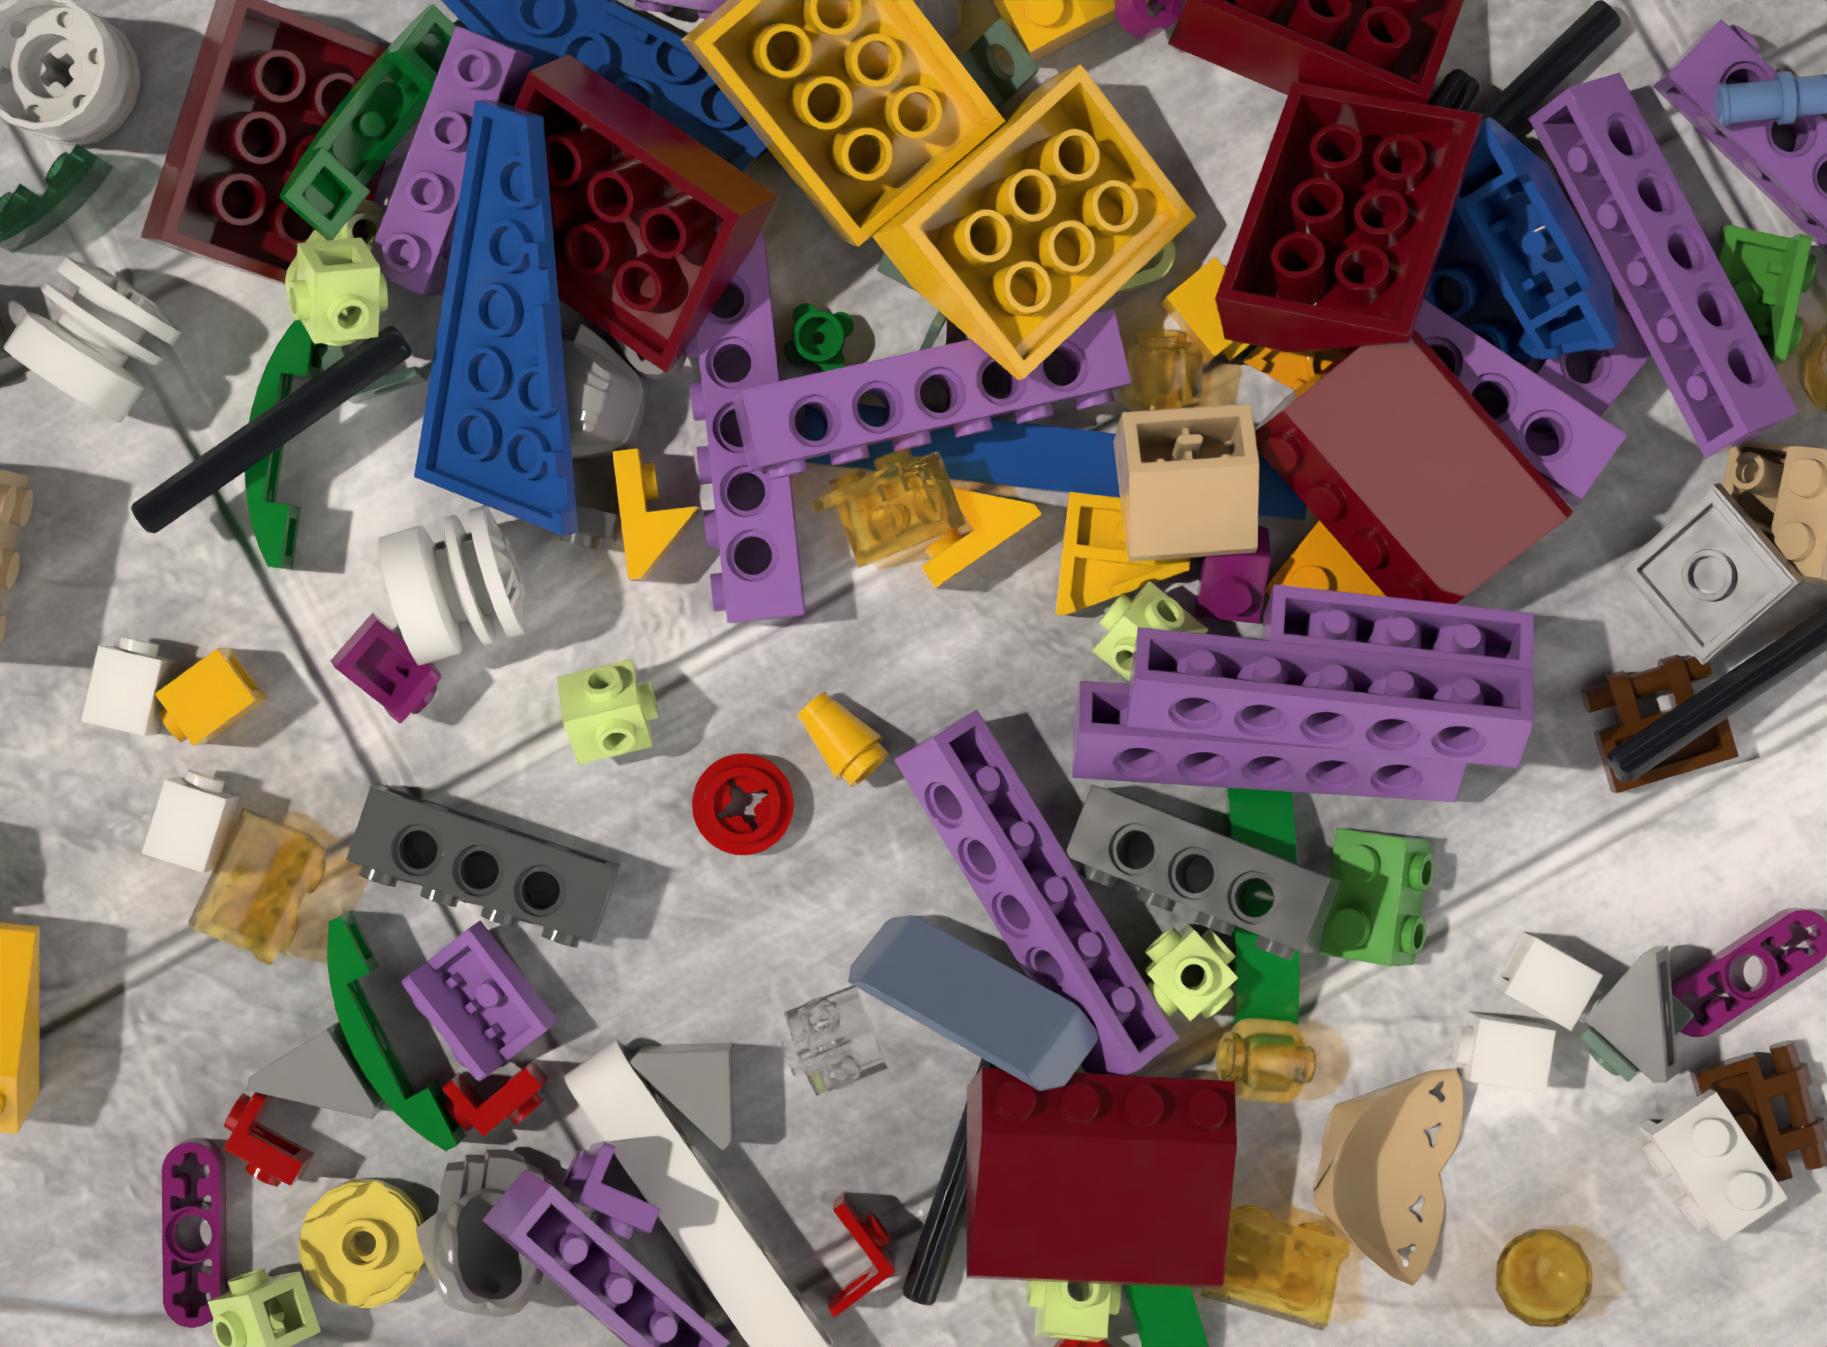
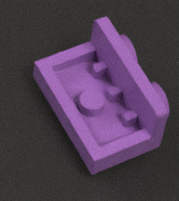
(478, 1001)
(610, 1208)

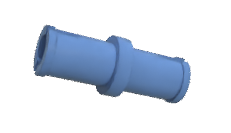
(1776, 99)

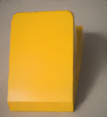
(991, 523)
(645, 533)

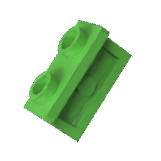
(1768, 279)
(1378, 898)

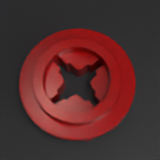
(734, 833)

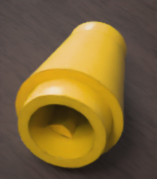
(843, 740)

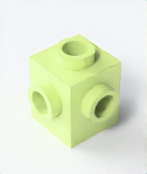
(338, 291)
(1149, 610)
(607, 711)
(1174, 952)
(263, 1311)
(1070, 1319)

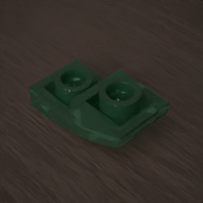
(71, 183)

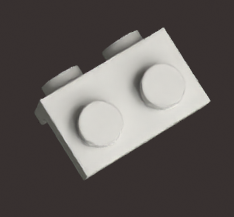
(1713, 1165)

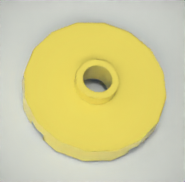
(337, 1264)

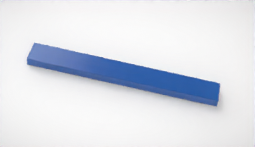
(1037, 460)

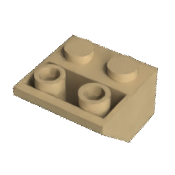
(1188, 482)
(1786, 498)

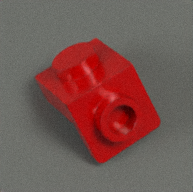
(511, 1100)
(268, 1154)

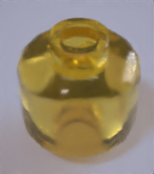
(1163, 371)
(1265, 1060)

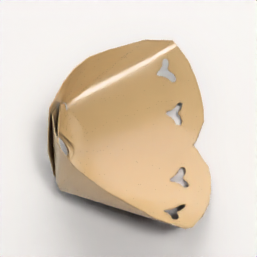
(1381, 1164)

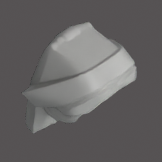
(602, 395)
(466, 1257)

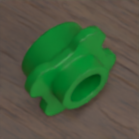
(807, 323)

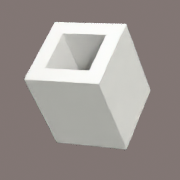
(125, 687)
(191, 821)
(1549, 982)
(1504, 1052)

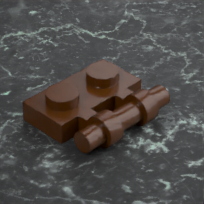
(1620, 694)
(1747, 1098)

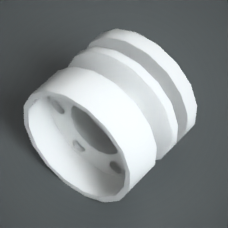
(37, 45)
(92, 339)
(452, 585)

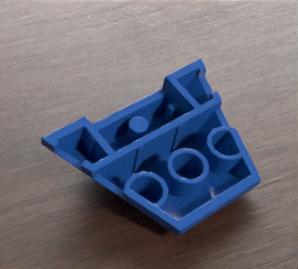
(1520, 259)

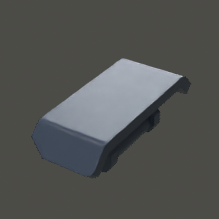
(975, 1001)

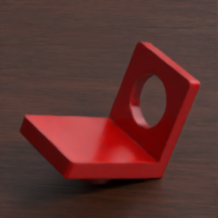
(872, 1239)

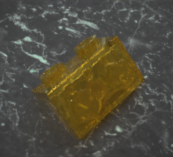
(894, 507)
(259, 885)
(1280, 1267)

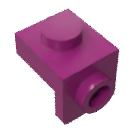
(1235, 584)
(385, 669)

